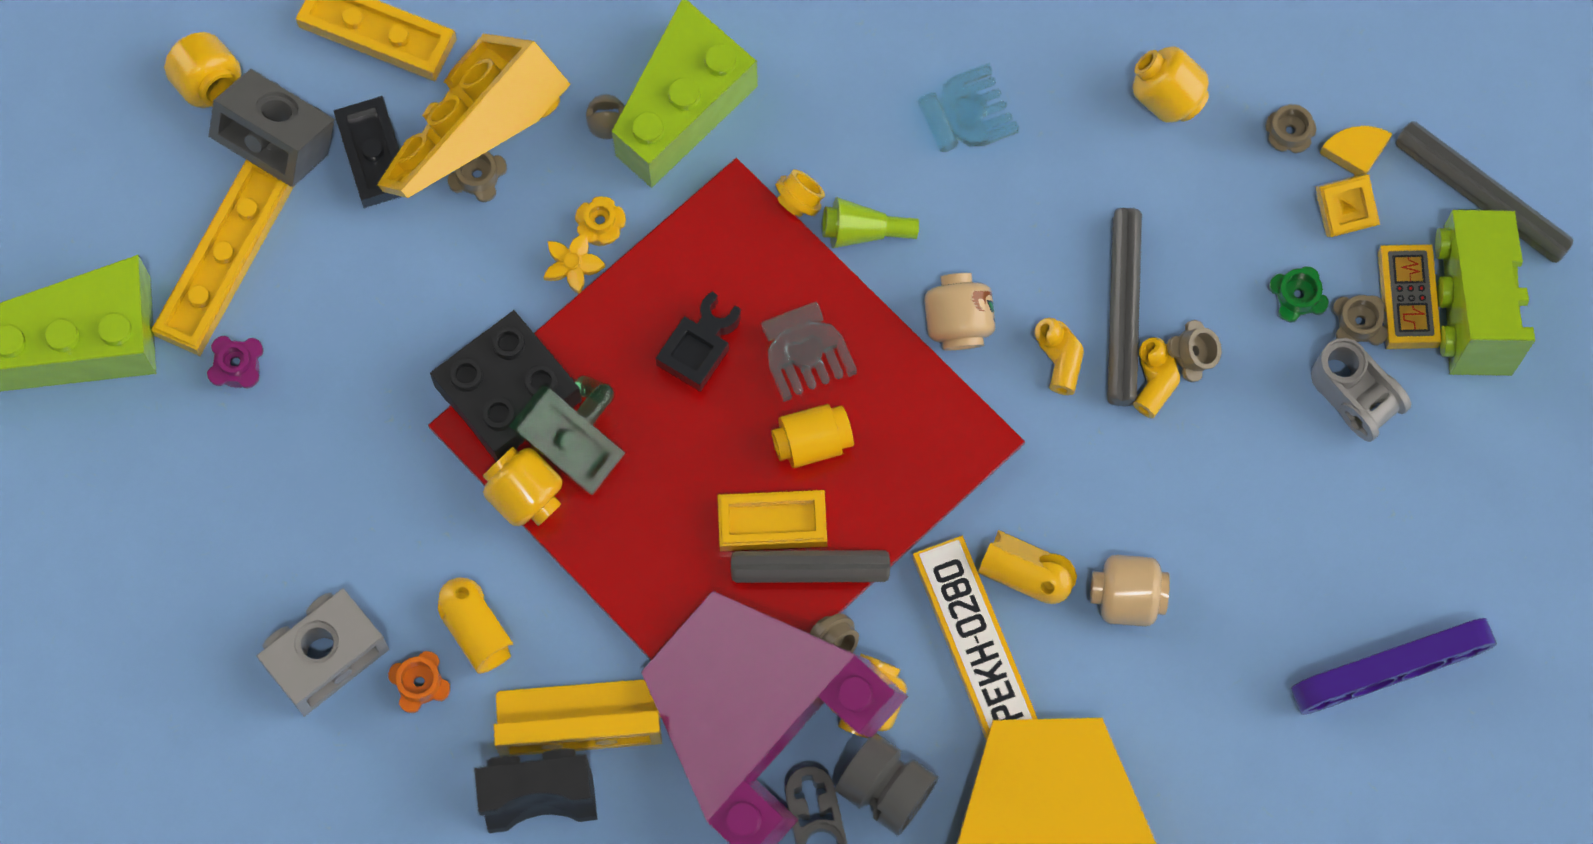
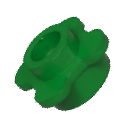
(1302, 279)

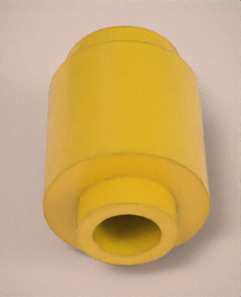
(812, 435)

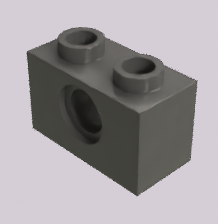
(271, 127)

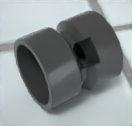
(886, 784)

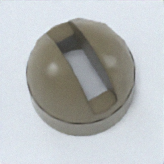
(603, 122)

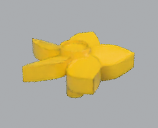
(573, 263)

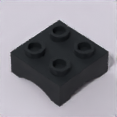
(497, 378)
(519, 790)

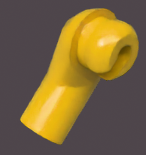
(1063, 350)
(1161, 376)

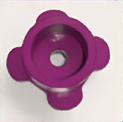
(242, 375)

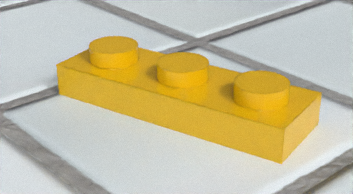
(381, 33)

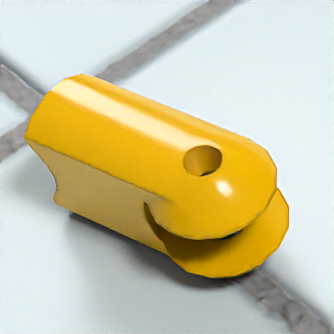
(1028, 569)
(473, 624)

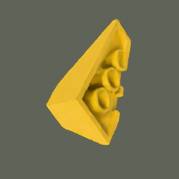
(491, 97)

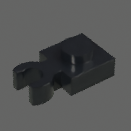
(696, 348)

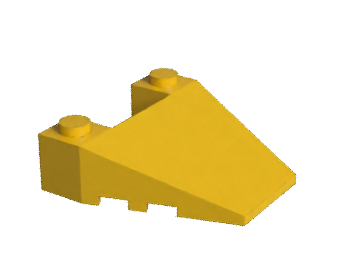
(1052, 787)

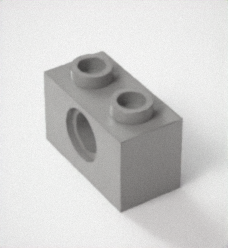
(314, 680)

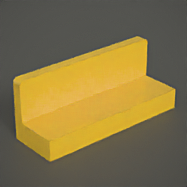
(576, 718)

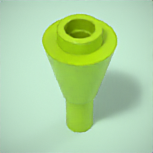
(856, 224)

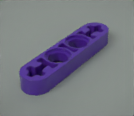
(1393, 666)

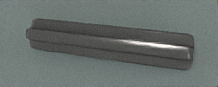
(810, 566)

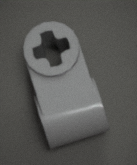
(1361, 391)

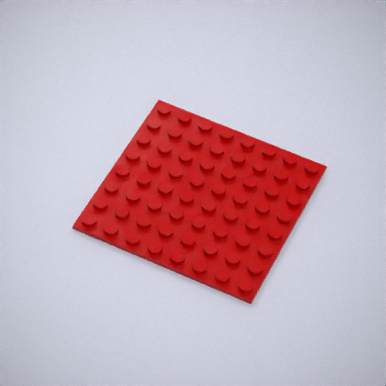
(652, 526)

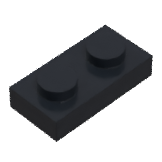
(368, 145)

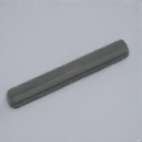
(1483, 190)
(1124, 307)

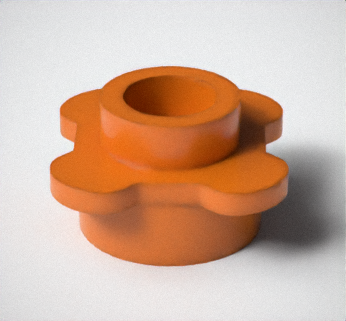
(407, 672)

